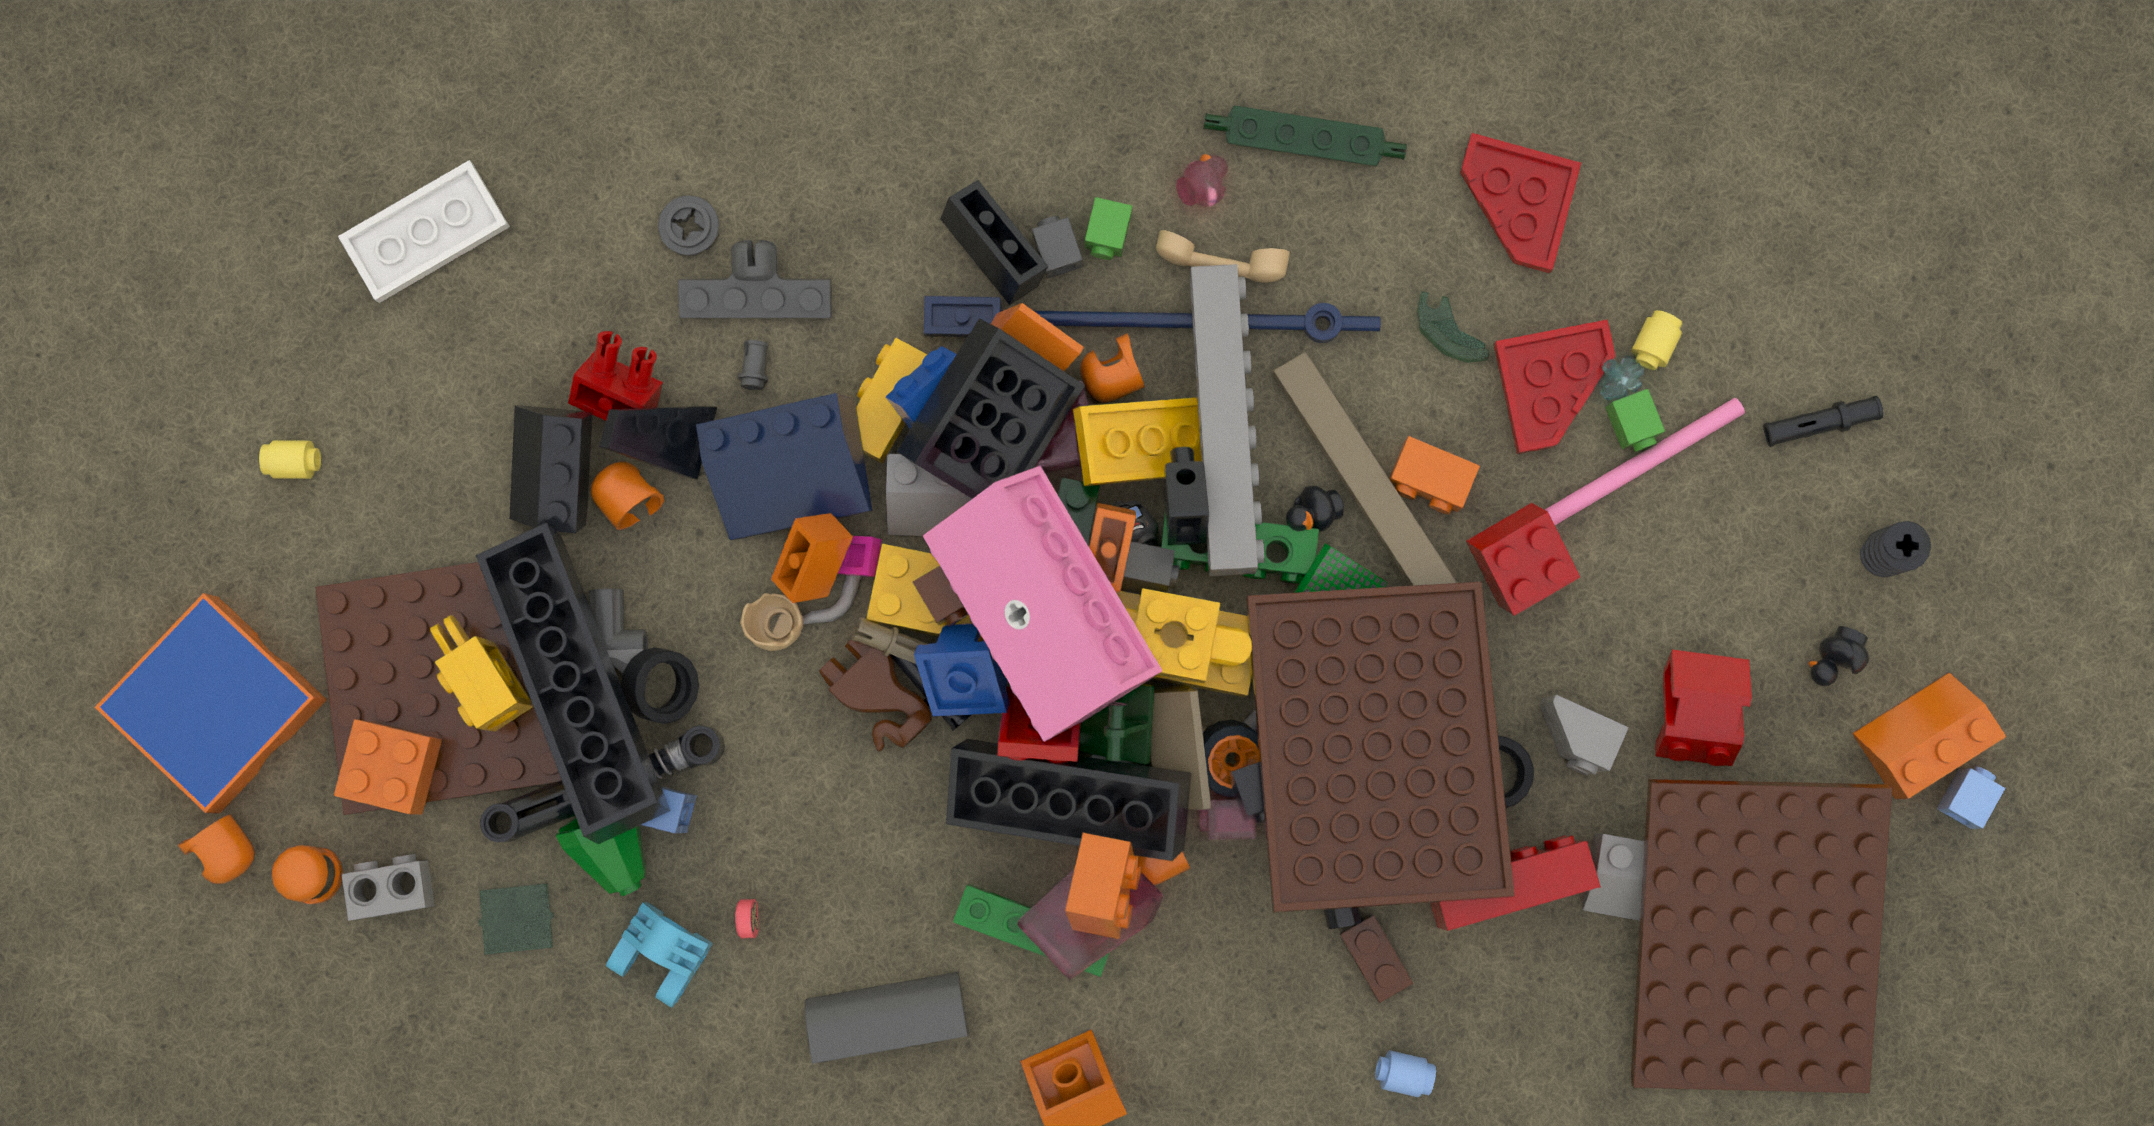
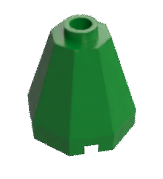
(613, 864)

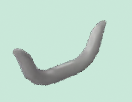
(838, 610)

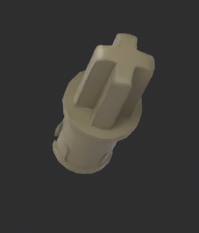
(886, 639)

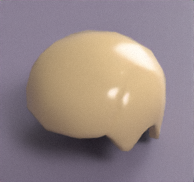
(757, 617)

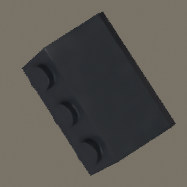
(550, 467)

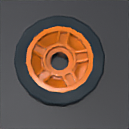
(1221, 740)

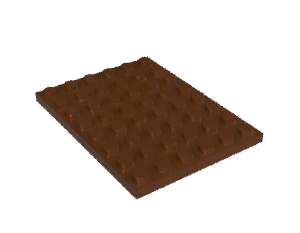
(1378, 747)
(1760, 935)

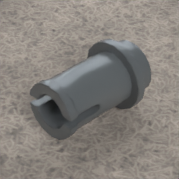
(754, 365)

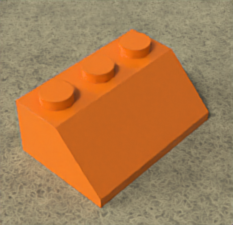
(1928, 736)

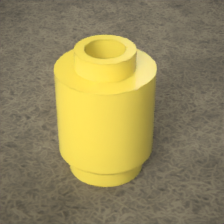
(1657, 340)
(289, 459)

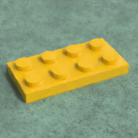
(1134, 438)

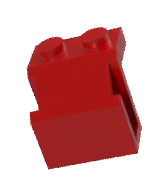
(1703, 708)

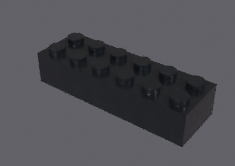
(1068, 799)

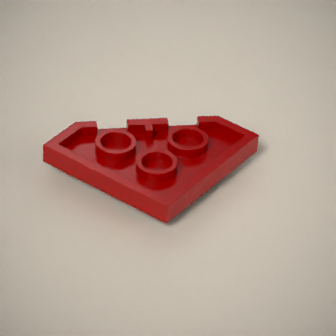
(1522, 196)
(1550, 379)

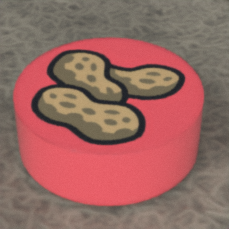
(747, 918)

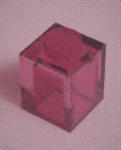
(1225, 821)

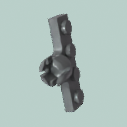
(755, 290)

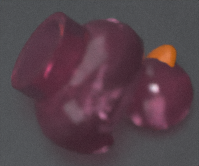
(1202, 181)

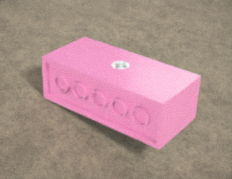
(1041, 602)

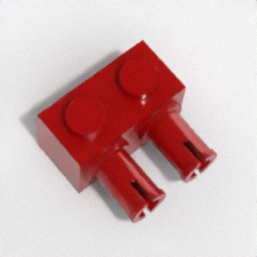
(608, 384)

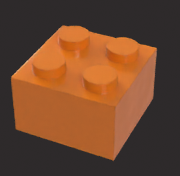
(387, 767)
(1102, 886)

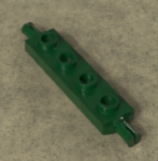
(1305, 136)

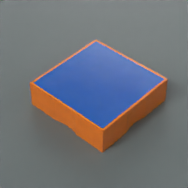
(210, 703)

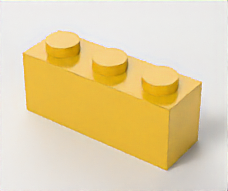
(876, 417)

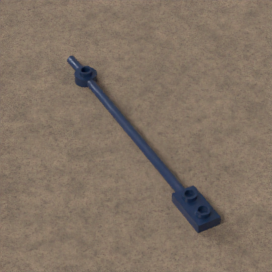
(958, 315)

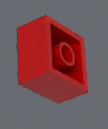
(1523, 559)

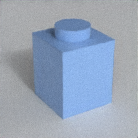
(1971, 797)

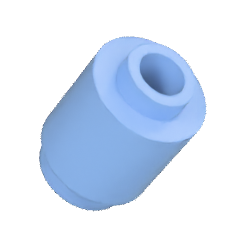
(1405, 1074)

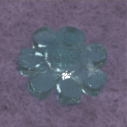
(1620, 378)

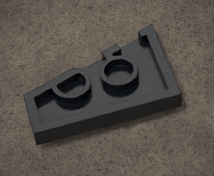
(658, 436)

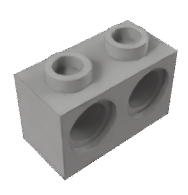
(389, 894)

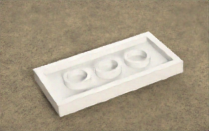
(423, 231)

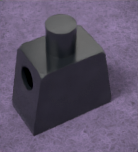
(1185, 498)

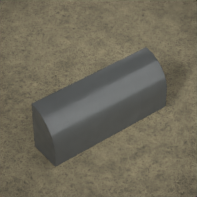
(885, 1017)

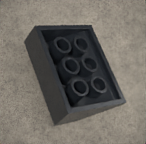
(990, 412)

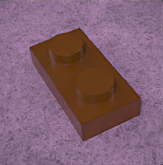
(1376, 958)

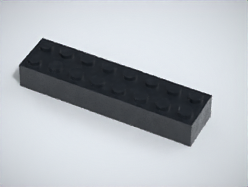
(572, 684)

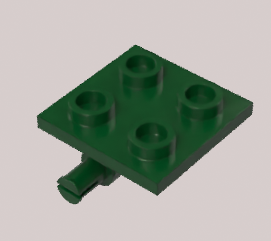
(1121, 728)

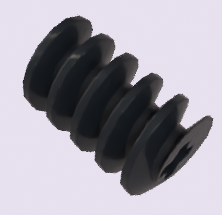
(1895, 549)

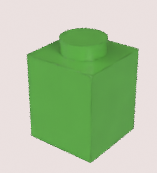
(1108, 228)
(1635, 420)

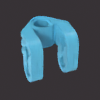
(664, 944)

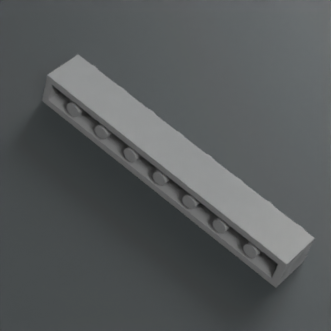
(1224, 419)

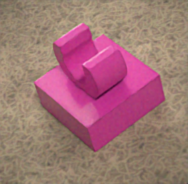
(861, 557)

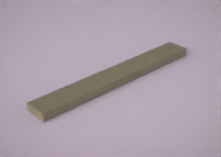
(1361, 473)

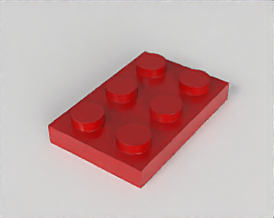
(1022, 741)

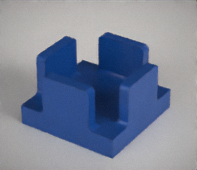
(961, 674)

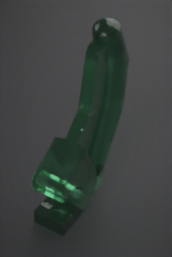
(1442, 331)

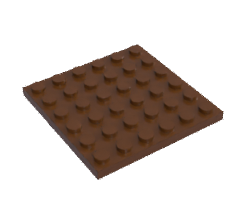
(386, 673)

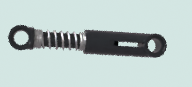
(674, 756)

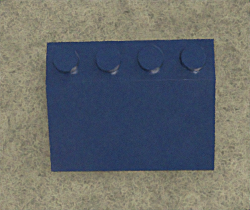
(786, 464)

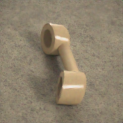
(1264, 265)

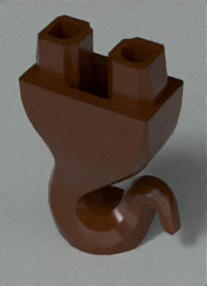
(874, 688)

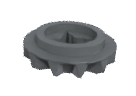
(681, 210)

